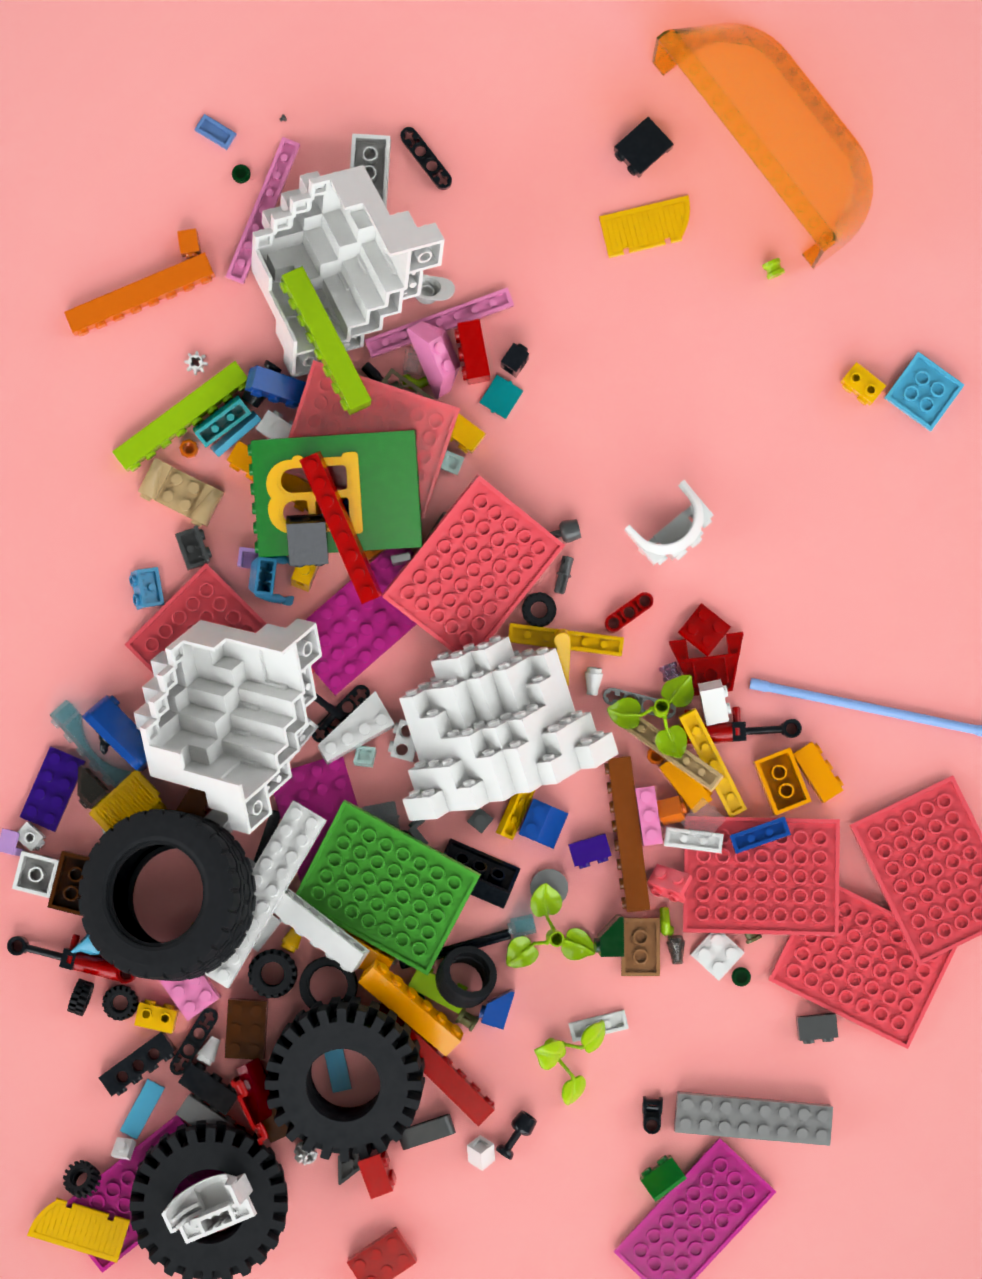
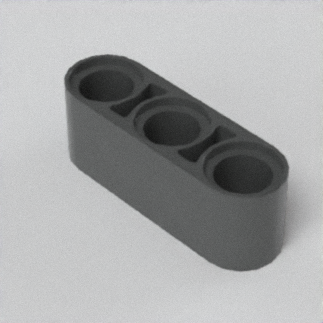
(427, 1131)

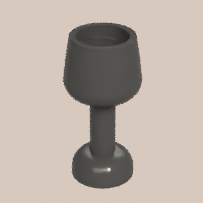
(568, 531)

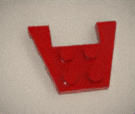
(711, 667)

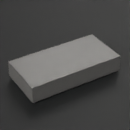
(400, 559)

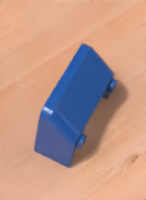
(117, 731)

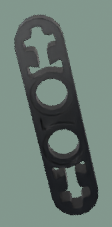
(427, 157)
(354, 692)
(195, 1042)

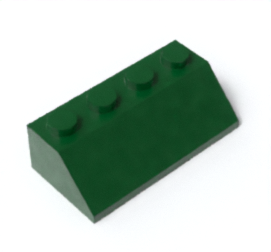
(611, 938)

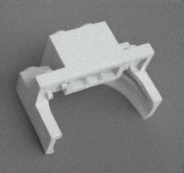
(677, 534)
(216, 1203)

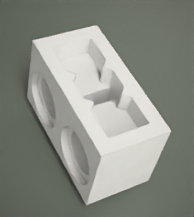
(400, 739)

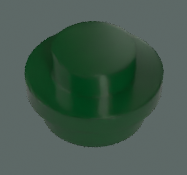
(241, 174)
(741, 976)

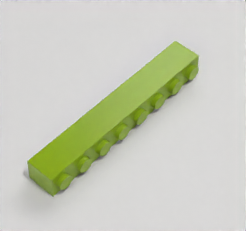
(325, 340)
(180, 417)

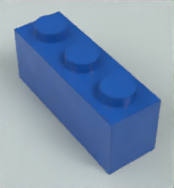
(274, 386)

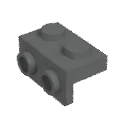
(193, 547)
(414, 832)

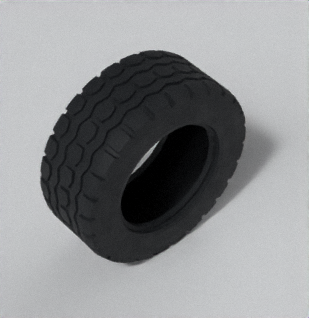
(110, 885)

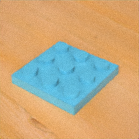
(924, 391)

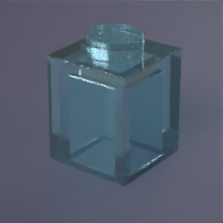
(522, 925)

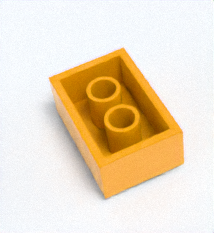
(781, 781)

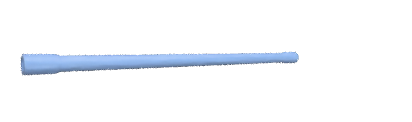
(766, 686)

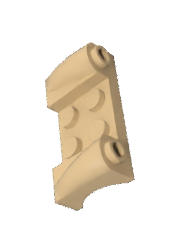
(180, 492)

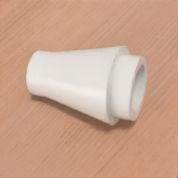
(593, 680)
(208, 1052)

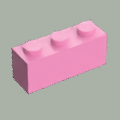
(648, 816)

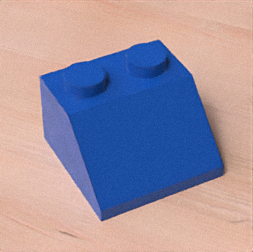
(543, 823)
(497, 1010)

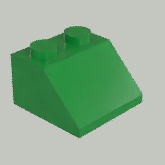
(662, 1177)

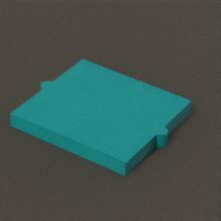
(501, 396)

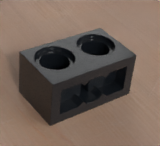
(515, 359)

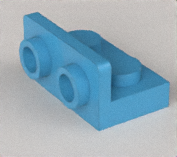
(146, 588)

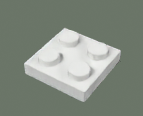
(717, 954)

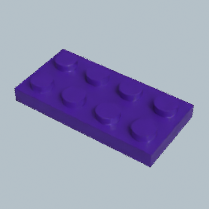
(52, 789)

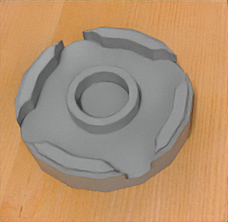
(552, 878)

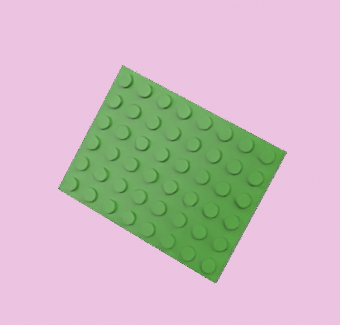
(387, 887)

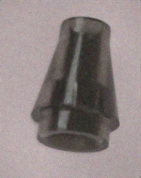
(676, 948)

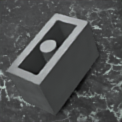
(817, 1027)

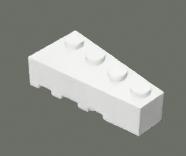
(358, 728)

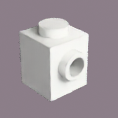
(31, 837)

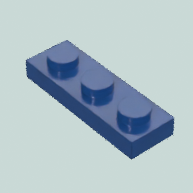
(760, 835)

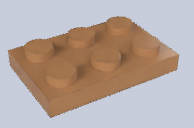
(641, 947)

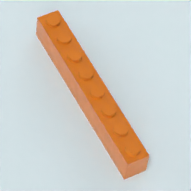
(139, 294)

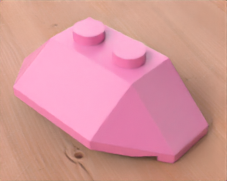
(435, 356)

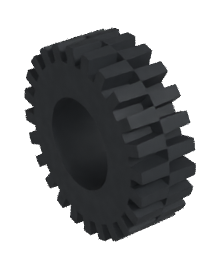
(337, 1127)
(199, 1149)

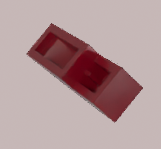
(254, 1080)

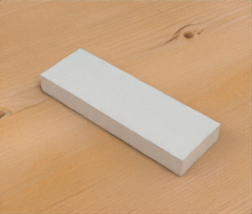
(682, 839)
(613, 1022)

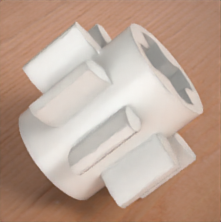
(193, 367)
(304, 1157)

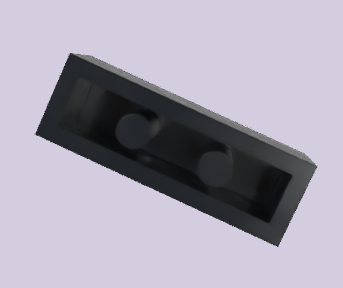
(209, 1087)

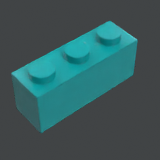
(221, 421)

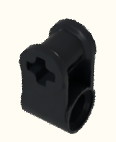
(652, 1112)

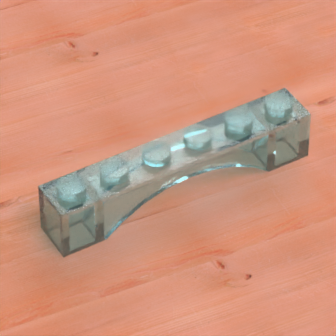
(70, 721)

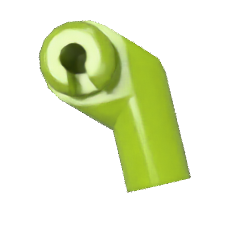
(422, 382)
(665, 927)

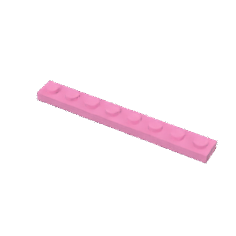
(267, 199)
(445, 320)

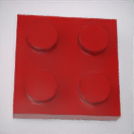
(704, 629)

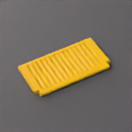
(129, 797)

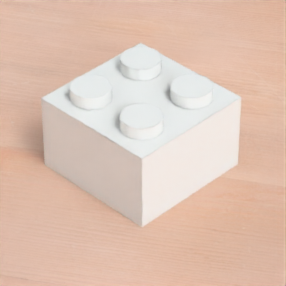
(35, 874)

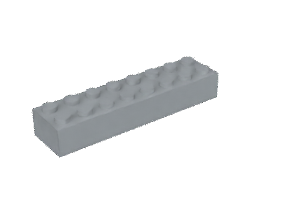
(753, 1118)

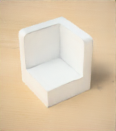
(481, 1152)

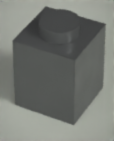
(480, 820)

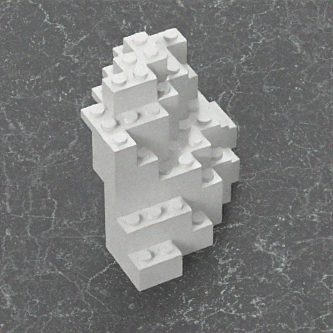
(351, 252)
(230, 713)
(495, 729)

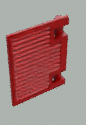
(243, 1092)

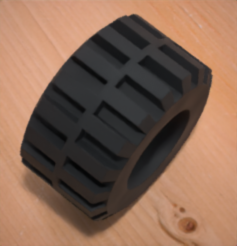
(260, 985)

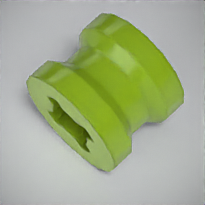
(773, 268)

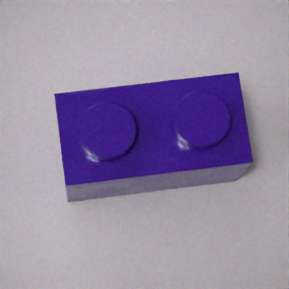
(590, 850)

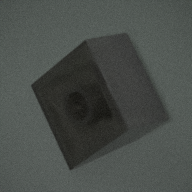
(90, 788)

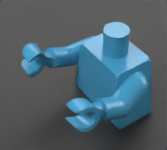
(263, 577)

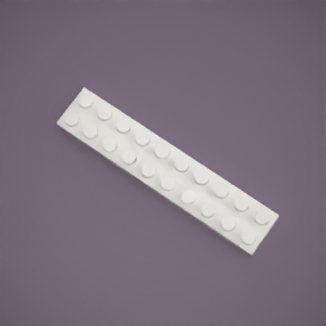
(272, 878)

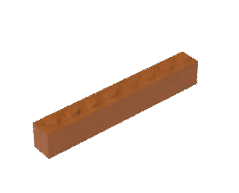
(628, 834)

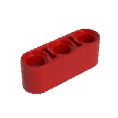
(635, 605)

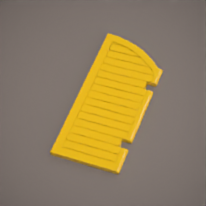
(645, 226)
(81, 1229)

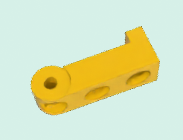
(563, 643)

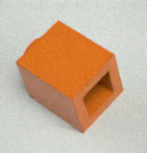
(189, 243)
(671, 810)

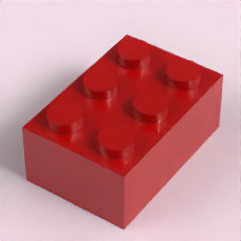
(472, 352)
(377, 1174)
(383, 1257)

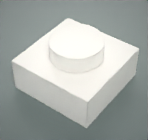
(123, 1148)

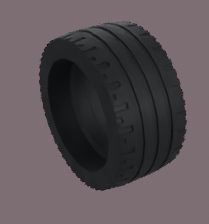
(477, 959)
(304, 983)

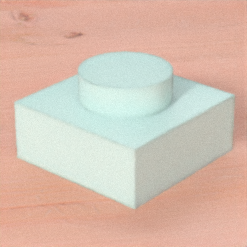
(452, 462)
(365, 756)

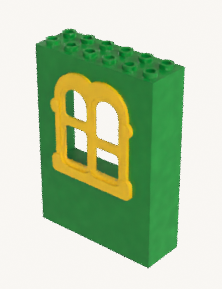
(379, 487)

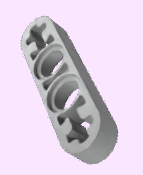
(640, 698)

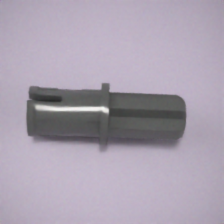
(563, 574)

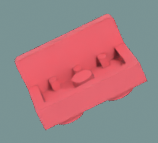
(669, 883)

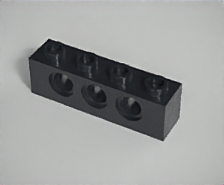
(116, 1086)

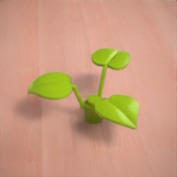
(671, 740)
(574, 947)
(553, 1050)

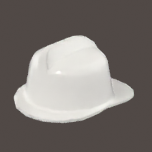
(435, 289)

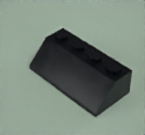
(496, 875)

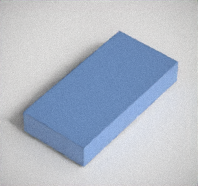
(215, 132)

